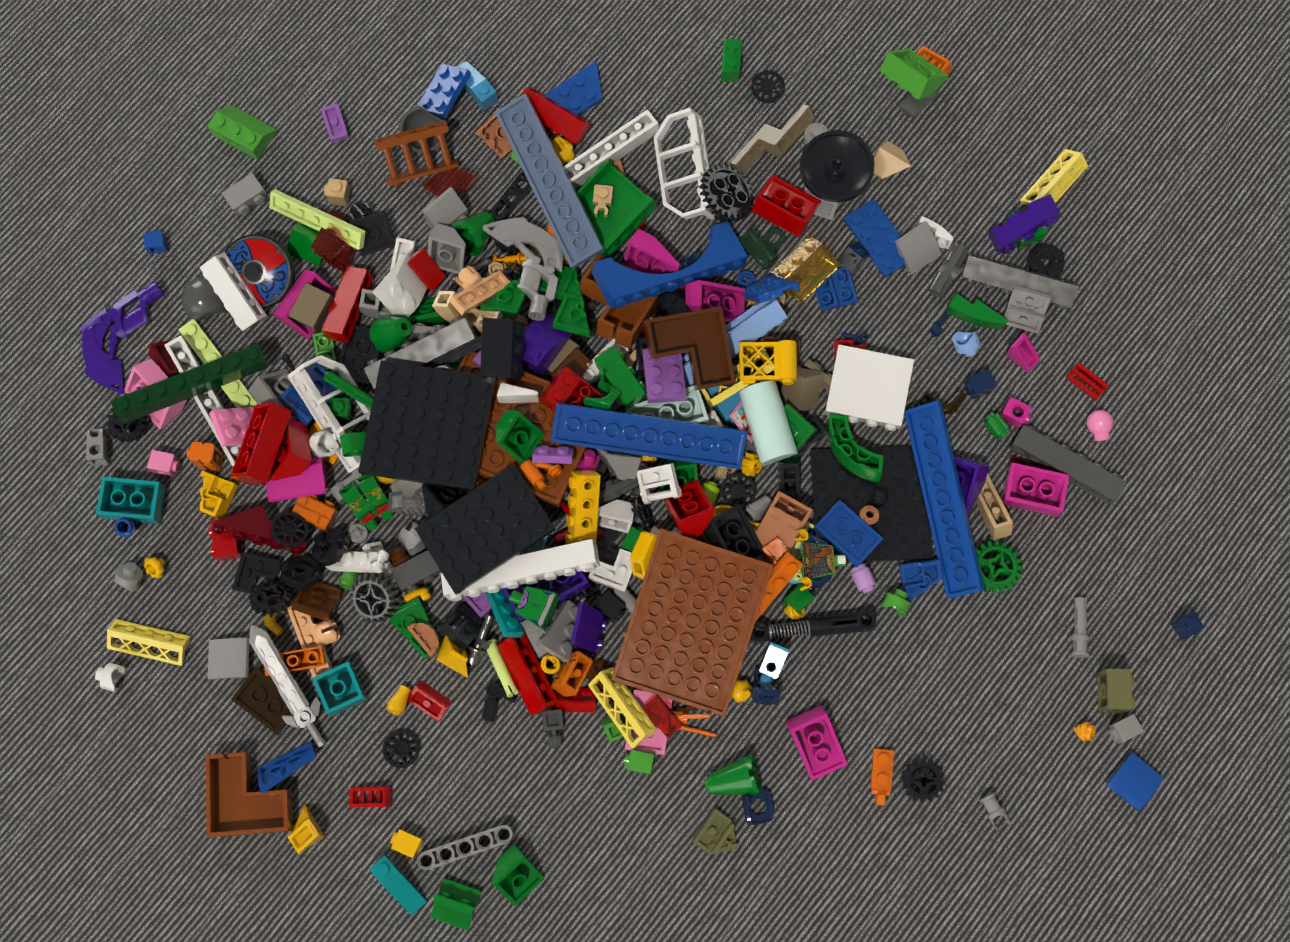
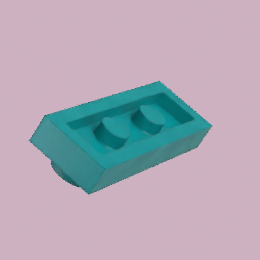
(504, 614)

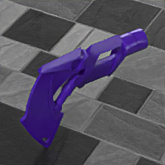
(104, 367)

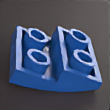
(837, 290)
(1135, 781)

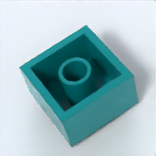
(339, 689)

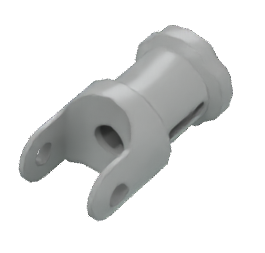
(994, 809)

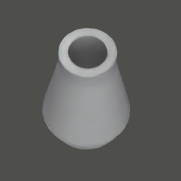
(757, 508)

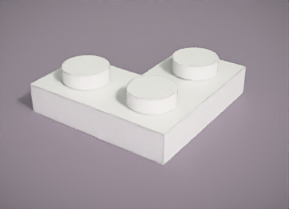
(614, 576)

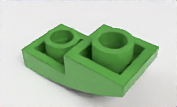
(324, 347)

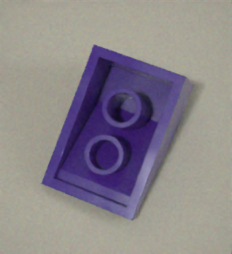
(542, 344)
(972, 479)
(588, 629)

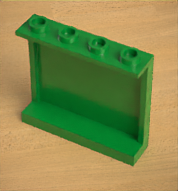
(628, 207)

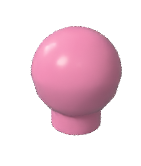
(1100, 424)

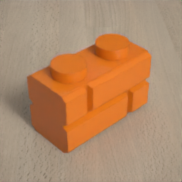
(205, 456)
(316, 512)
(572, 674)

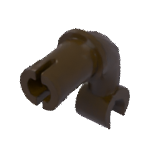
(948, 406)

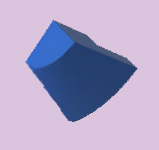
(919, 576)

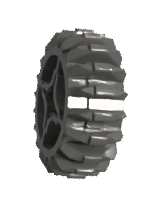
(369, 602)

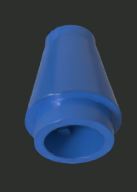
(121, 527)

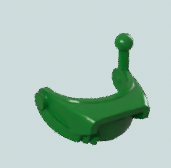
(604, 402)

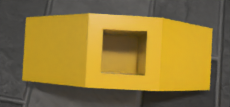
(642, 553)

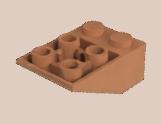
(783, 520)

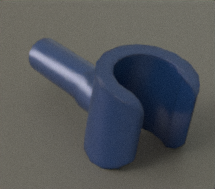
(936, 329)
(856, 338)

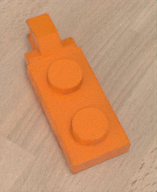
(881, 774)

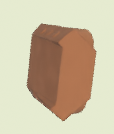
(494, 136)

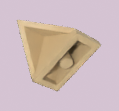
(889, 160)

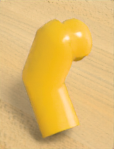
(422, 592)
(271, 624)

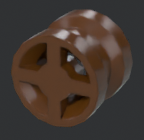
(398, 556)

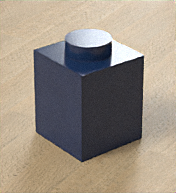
(980, 384)
(1188, 625)

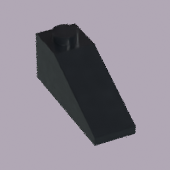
(789, 477)

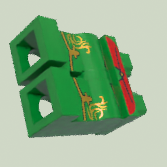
(369, 507)

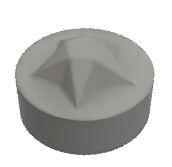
(358, 533)

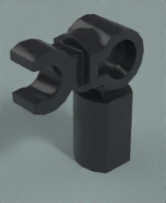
(493, 692)

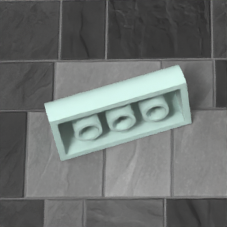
(690, 410)
(767, 422)

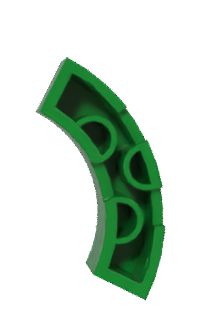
(849, 453)

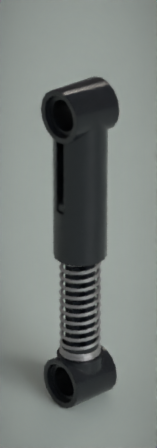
(816, 626)

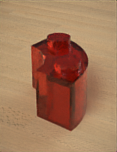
(452, 178)
(333, 249)

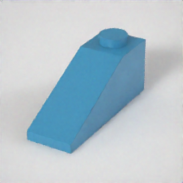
(479, 88)

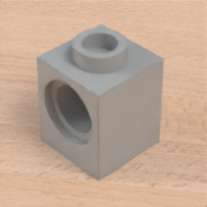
(1125, 729)

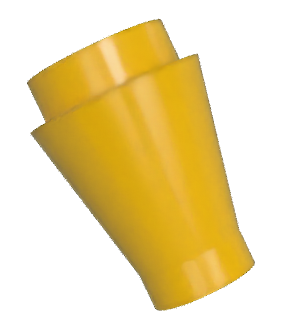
(555, 664)
(398, 701)

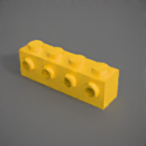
(583, 506)

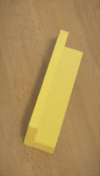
(1059, 181)
(736, 386)
(147, 637)
(623, 703)

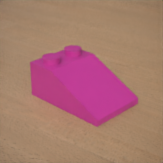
(648, 255)
(816, 742)

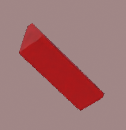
(426, 269)
(429, 701)
(582, 702)

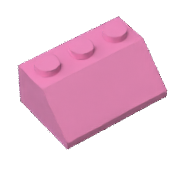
(148, 374)

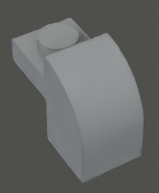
(371, 305)

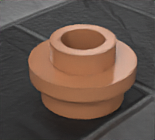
(870, 521)

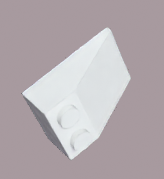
(401, 289)

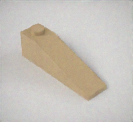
(993, 511)

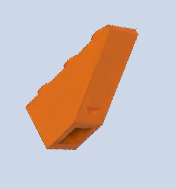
(302, 659)

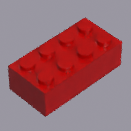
(261, 444)

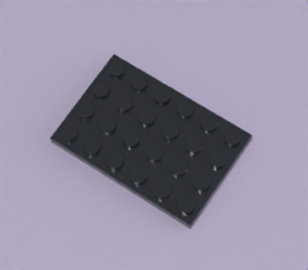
(485, 529)

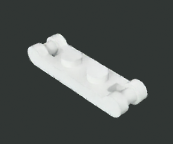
(360, 562)

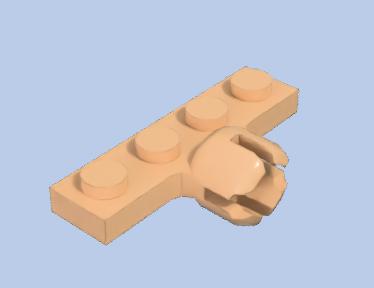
(476, 288)
(314, 635)

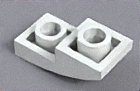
(942, 236)

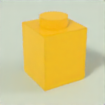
(406, 843)

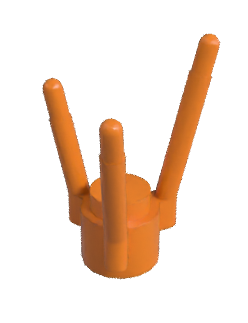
(682, 714)

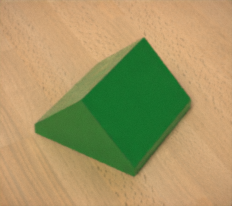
(300, 244)
(426, 314)

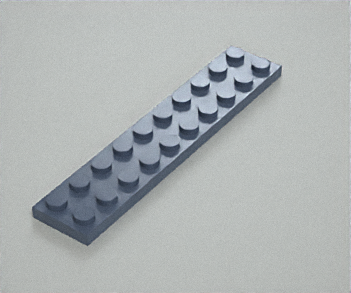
(549, 181)

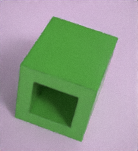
(639, 762)

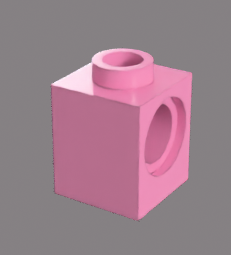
(163, 463)

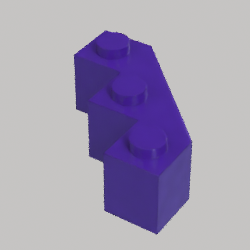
(1024, 224)

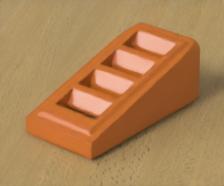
(943, 63)

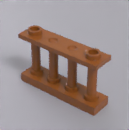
(420, 135)

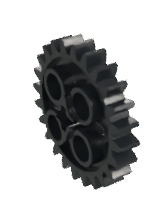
(727, 193)

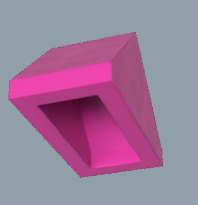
(1023, 353)

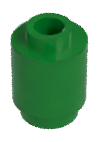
(997, 425)

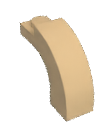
(449, 312)

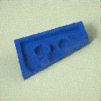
(283, 766)

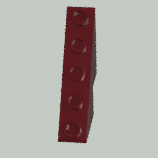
(255, 527)

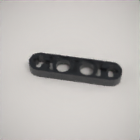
(512, 190)

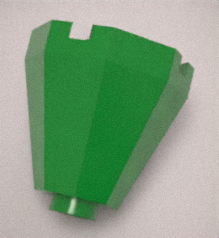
(472, 233)

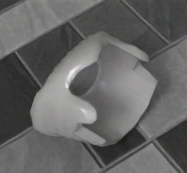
(412, 541)

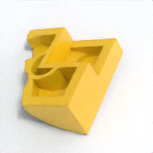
(216, 495)

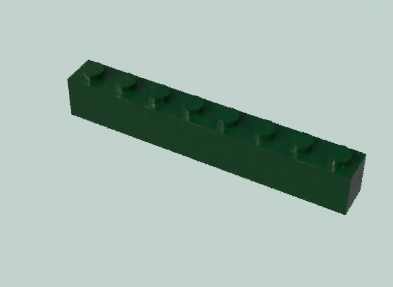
(189, 384)

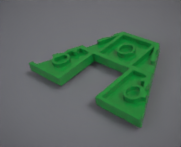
(571, 313)

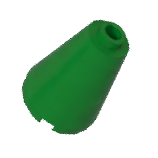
(390, 333)
(735, 778)

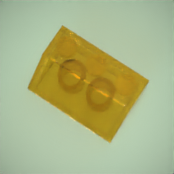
(808, 265)

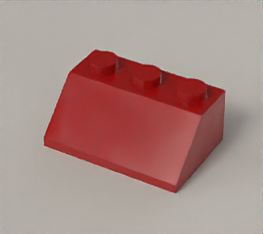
(785, 206)
(293, 453)
(690, 511)

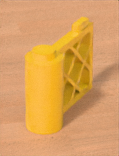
(784, 362)

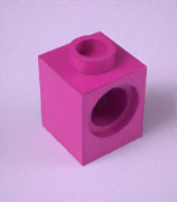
(1014, 404)

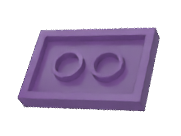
(664, 378)

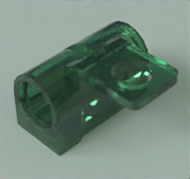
(761, 248)

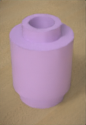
(863, 578)

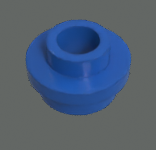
(745, 274)

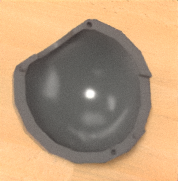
(416, 118)
(201, 300)

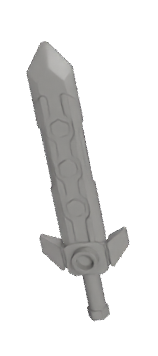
(287, 687)

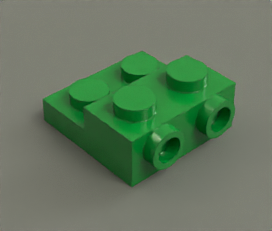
(800, 427)

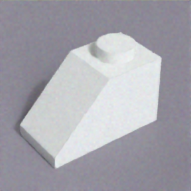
(616, 516)

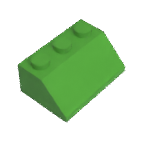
(913, 73)
(241, 131)

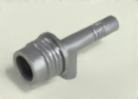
(475, 652)

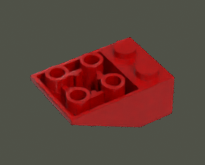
(567, 389)

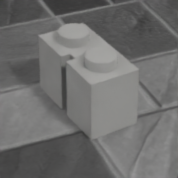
(244, 195)

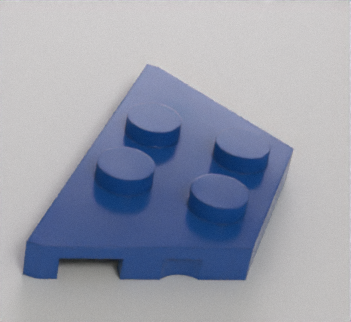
(579, 92)
(768, 288)

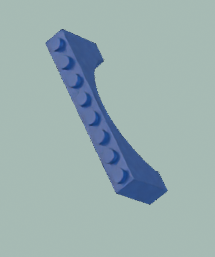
(626, 285)

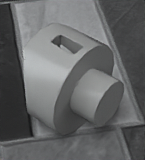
(814, 130)
(128, 576)

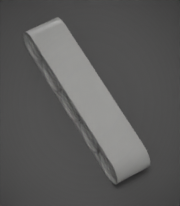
(455, 847)

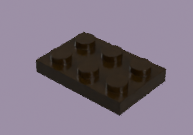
(262, 701)

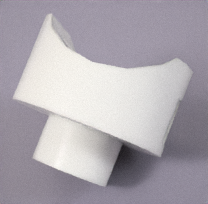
(323, 444)
(109, 676)

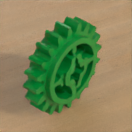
(1001, 552)

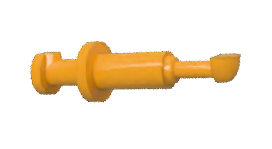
(511, 258)

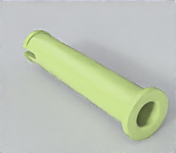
(501, 668)

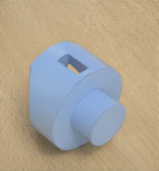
(966, 342)

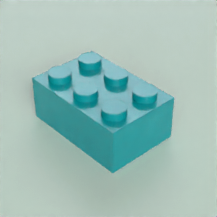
(131, 499)

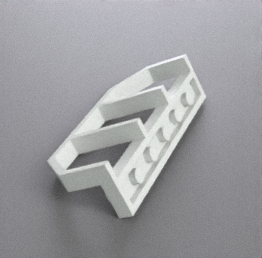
(700, 158)
(318, 407)

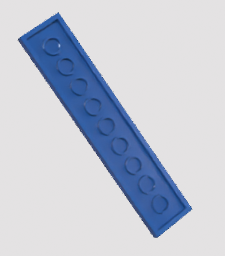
(648, 436)
(944, 500)

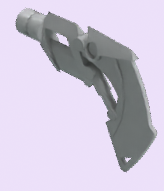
(520, 232)

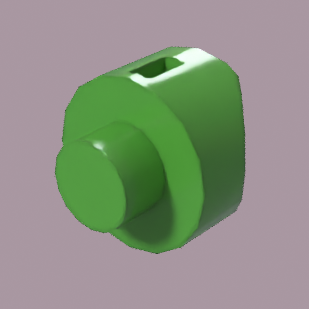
(897, 601)

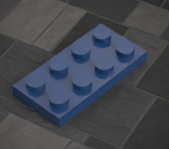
(876, 237)

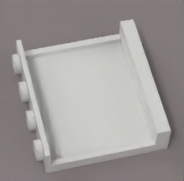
(869, 387)

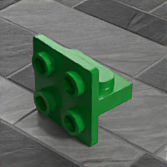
(455, 904)

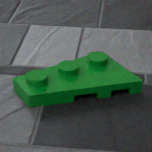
(409, 614)

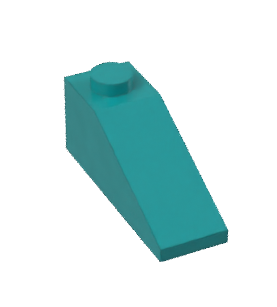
(398, 884)

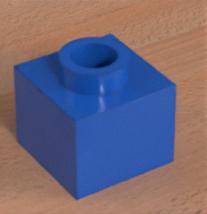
(155, 242)

